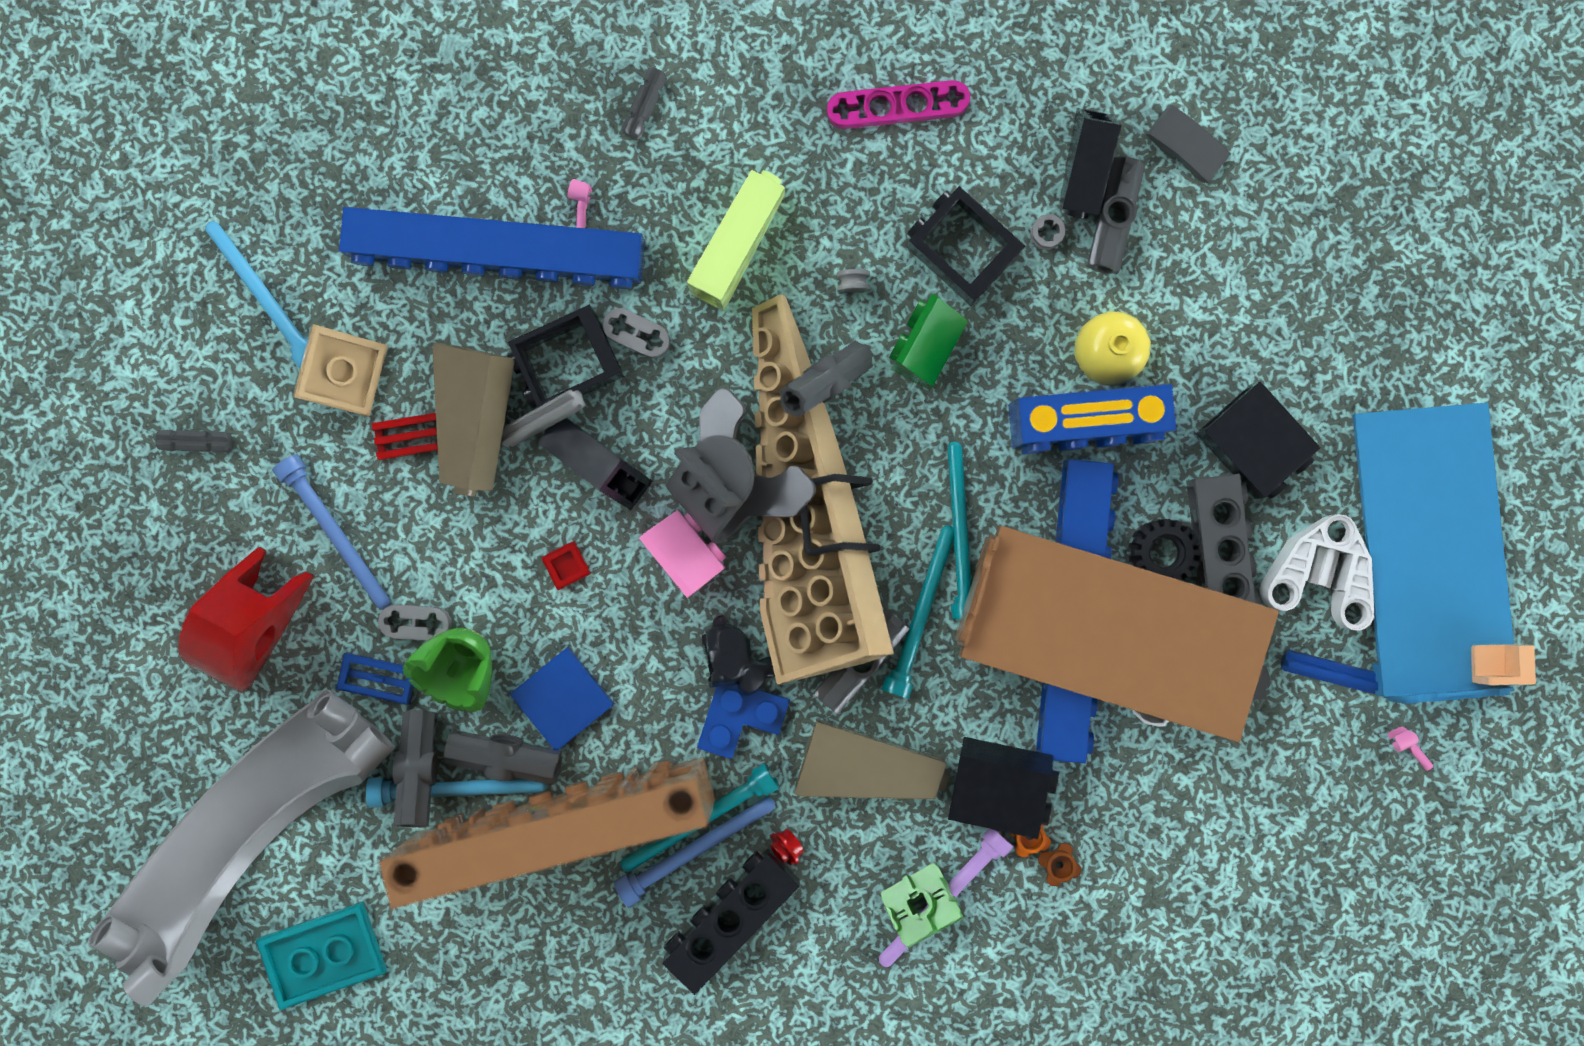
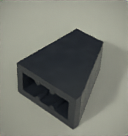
(1089, 162)
(595, 462)

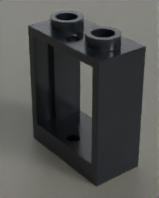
(944, 204)
(585, 316)

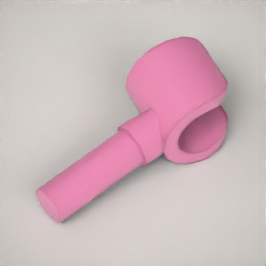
(579, 192)
(1409, 740)

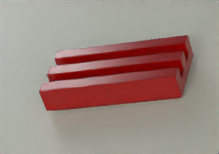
(381, 440)

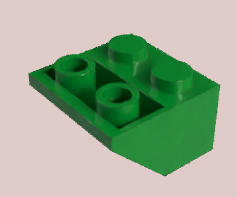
(930, 343)

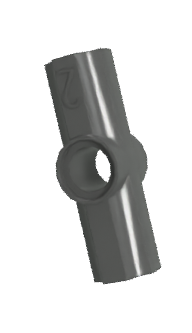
(1121, 194)
(826, 379)
(844, 683)
(503, 757)
(415, 768)

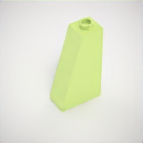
(736, 239)

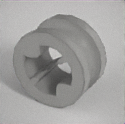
(1039, 224)
(853, 281)

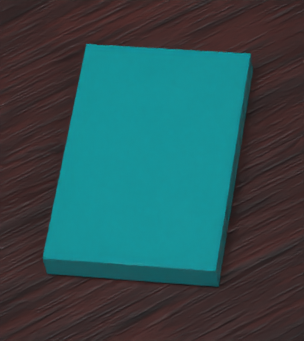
(321, 955)

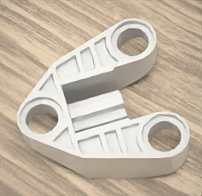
(1352, 579)

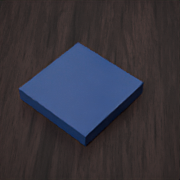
(562, 699)

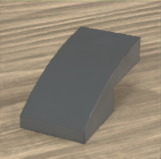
(1189, 143)

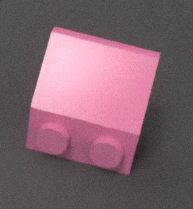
(684, 552)

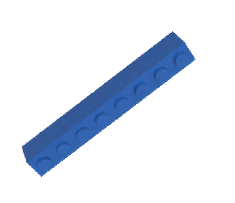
(492, 246)
(1084, 525)

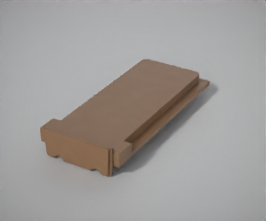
(1115, 632)

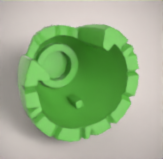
(453, 669)

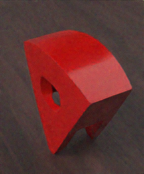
(236, 627)

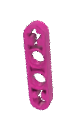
(897, 97)

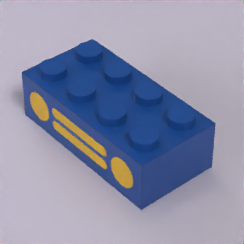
(1090, 416)

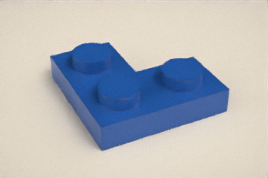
(732, 710)

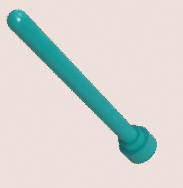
(960, 528)
(899, 679)
(758, 783)

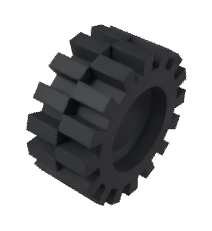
(1179, 535)

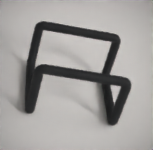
(855, 482)

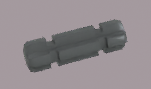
(644, 103)
(193, 441)

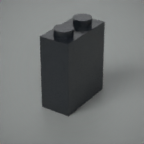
(1259, 441)
(1003, 788)

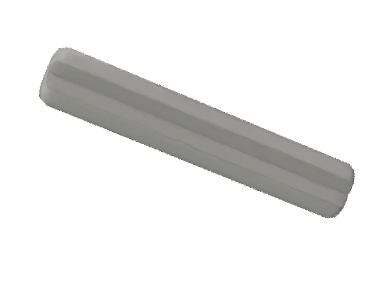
(542, 418)

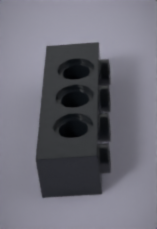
(697, 967)

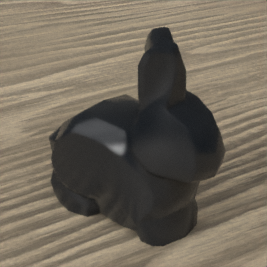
(731, 658)

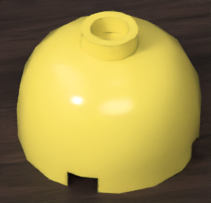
(1112, 348)

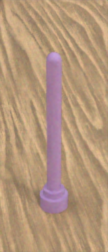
(992, 847)

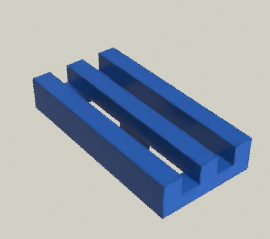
(346, 671)

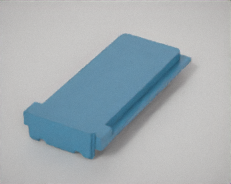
(1432, 548)

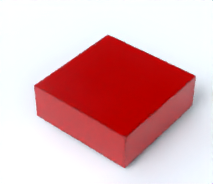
(566, 565)

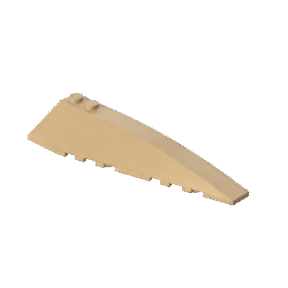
(826, 606)

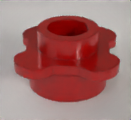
(786, 847)

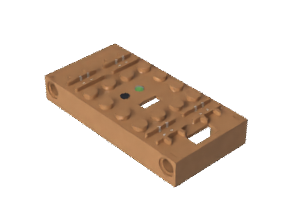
(549, 830)

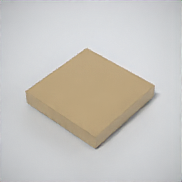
(340, 370)

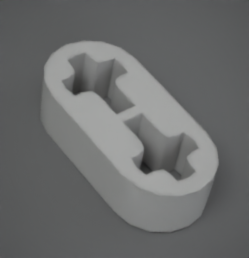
(640, 325)
(415, 613)

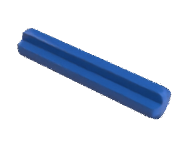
(1329, 671)

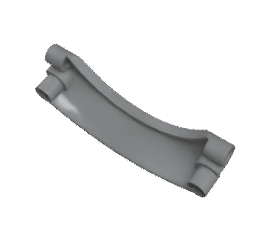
(193, 869)

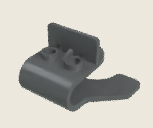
(719, 479)

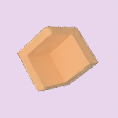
(1503, 664)

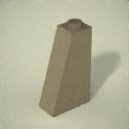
(470, 414)
(864, 766)

